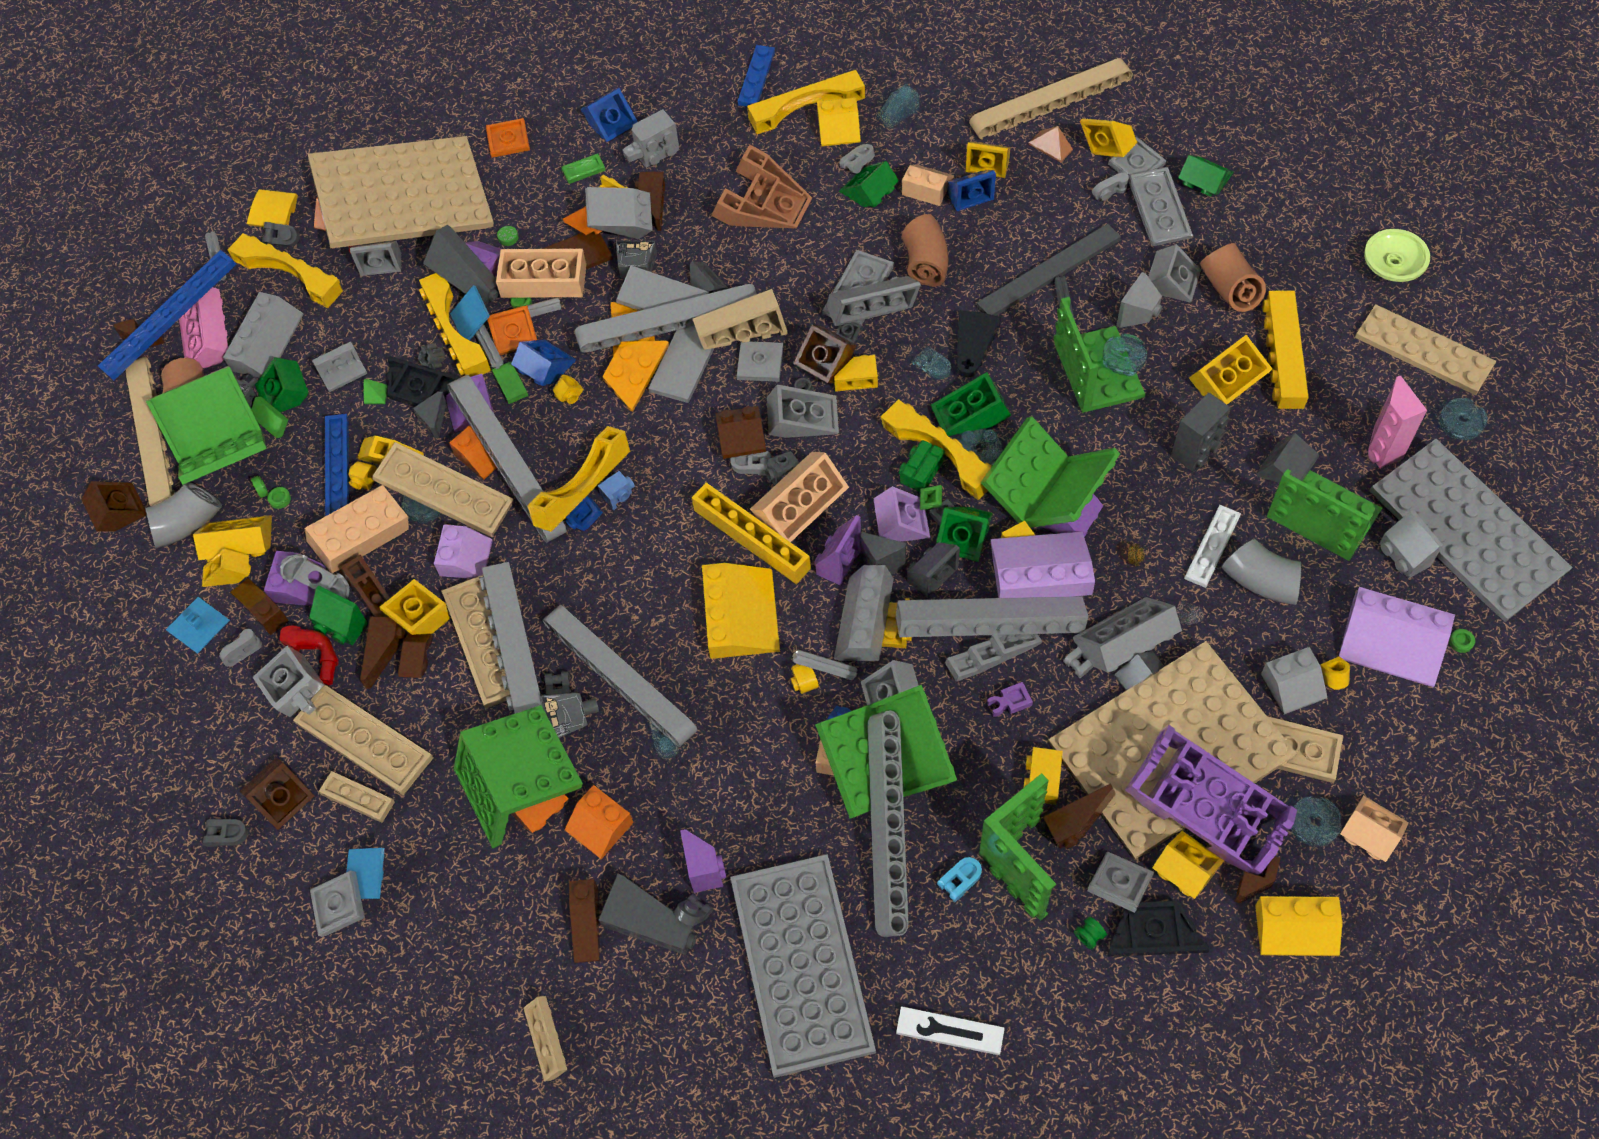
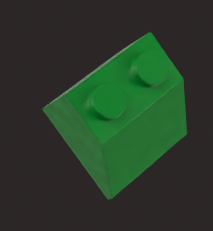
(1204, 175)
(871, 184)
(282, 384)
(336, 616)

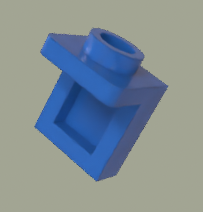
(584, 514)

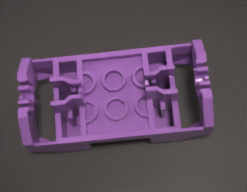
(1211, 801)

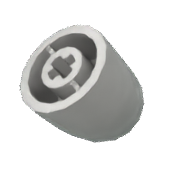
(181, 514)
(1265, 572)

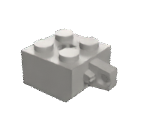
(653, 139)
(289, 682)

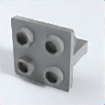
(339, 366)

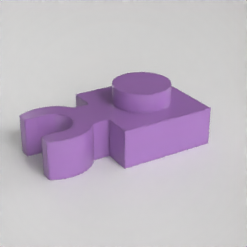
(1012, 698)

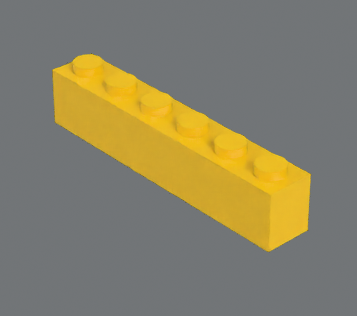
(1286, 350)
(751, 533)

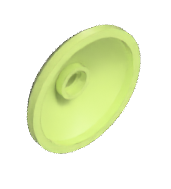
(1397, 247)

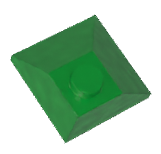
(966, 529)

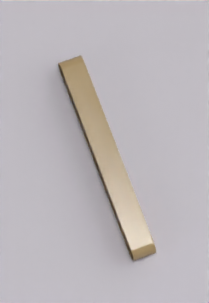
(1050, 97)
(149, 435)

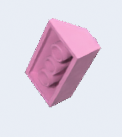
(204, 330)
(1396, 425)

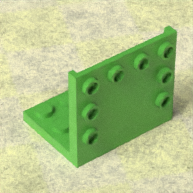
(1083, 363)
(207, 424)
(1040, 480)
(1323, 512)
(922, 749)
(512, 767)
(1008, 857)

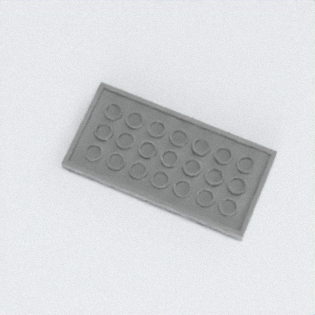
(1479, 533)
(802, 966)

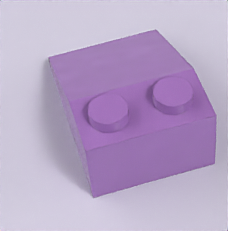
(840, 552)

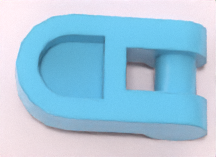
(967, 871)

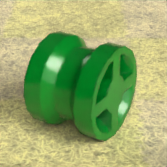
(1090, 933)

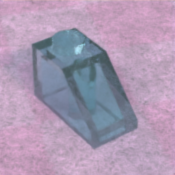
(899, 106)

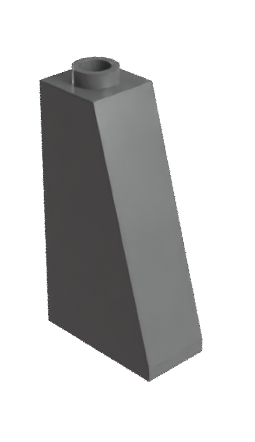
(459, 265)
(644, 918)

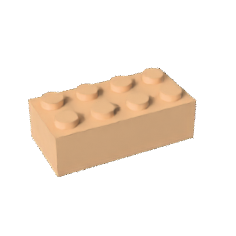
(541, 273)
(800, 496)
(357, 528)

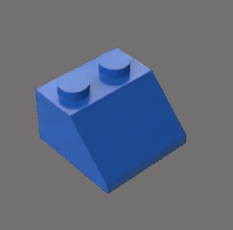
(610, 115)
(972, 189)
(541, 361)

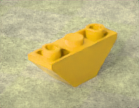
(376, 448)

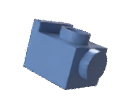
(616, 489)

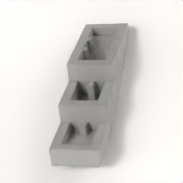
(990, 653)

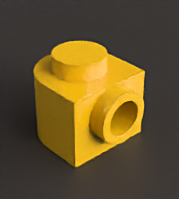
(567, 389)
(361, 475)
(1336, 673)
(803, 679)

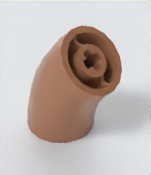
(926, 250)
(1234, 278)
(180, 372)

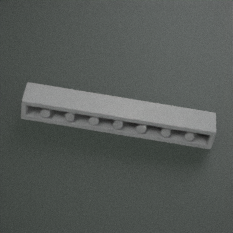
(991, 616)
(510, 638)

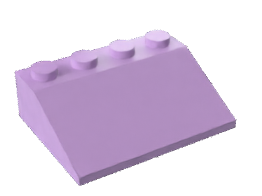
(1043, 566)
(1396, 636)

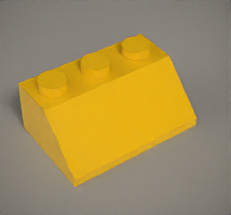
(1232, 371)
(239, 535)
(1299, 925)

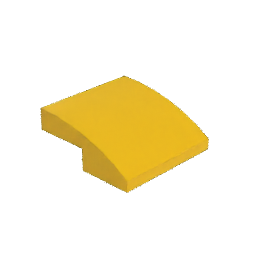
(272, 207)

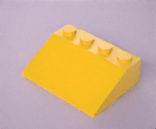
(739, 610)

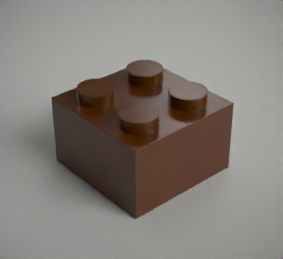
(824, 353)

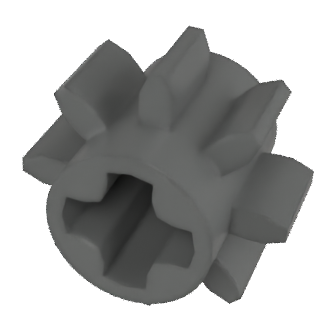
(431, 356)

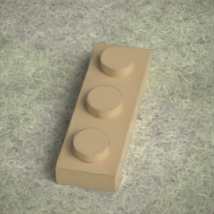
(356, 796)
(545, 1038)

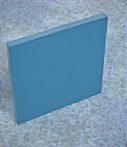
(470, 314)
(197, 625)
(369, 870)

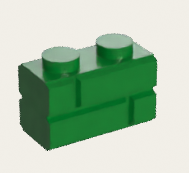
(922, 465)

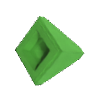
(374, 392)
(930, 497)

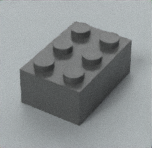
(1201, 432)

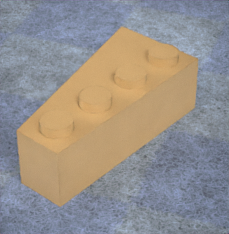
(741, 321)

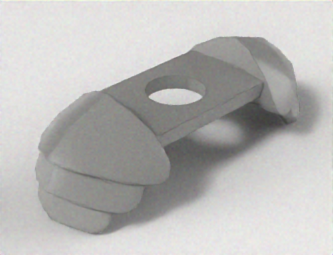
(299, 568)

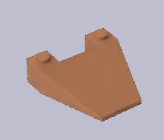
(771, 199)

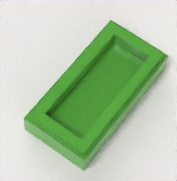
(583, 168)
(510, 382)
(269, 417)

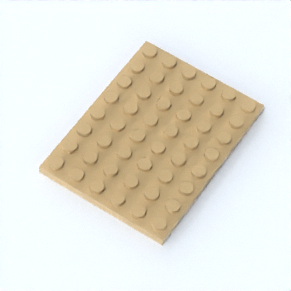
(399, 191)
(1203, 705)

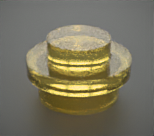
(1136, 554)

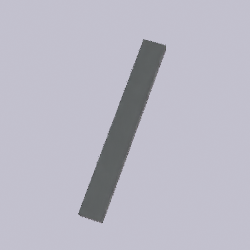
(1048, 271)

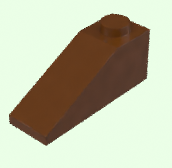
(654, 184)
(365, 585)
(259, 606)
(381, 645)
(1076, 818)
(584, 920)

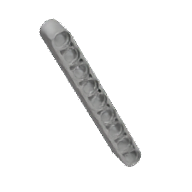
(656, 319)
(499, 447)
(620, 676)
(885, 755)

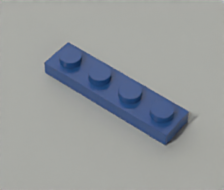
(756, 75)

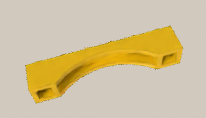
(769, 112)
(254, 254)
(469, 354)
(906, 424)
(552, 507)

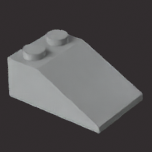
(619, 211)
(801, 413)

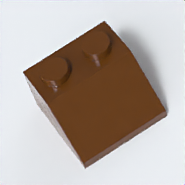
(740, 432)
(112, 505)
(277, 793)

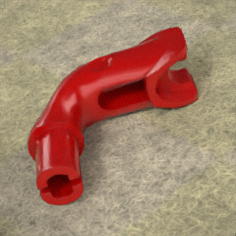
(310, 639)

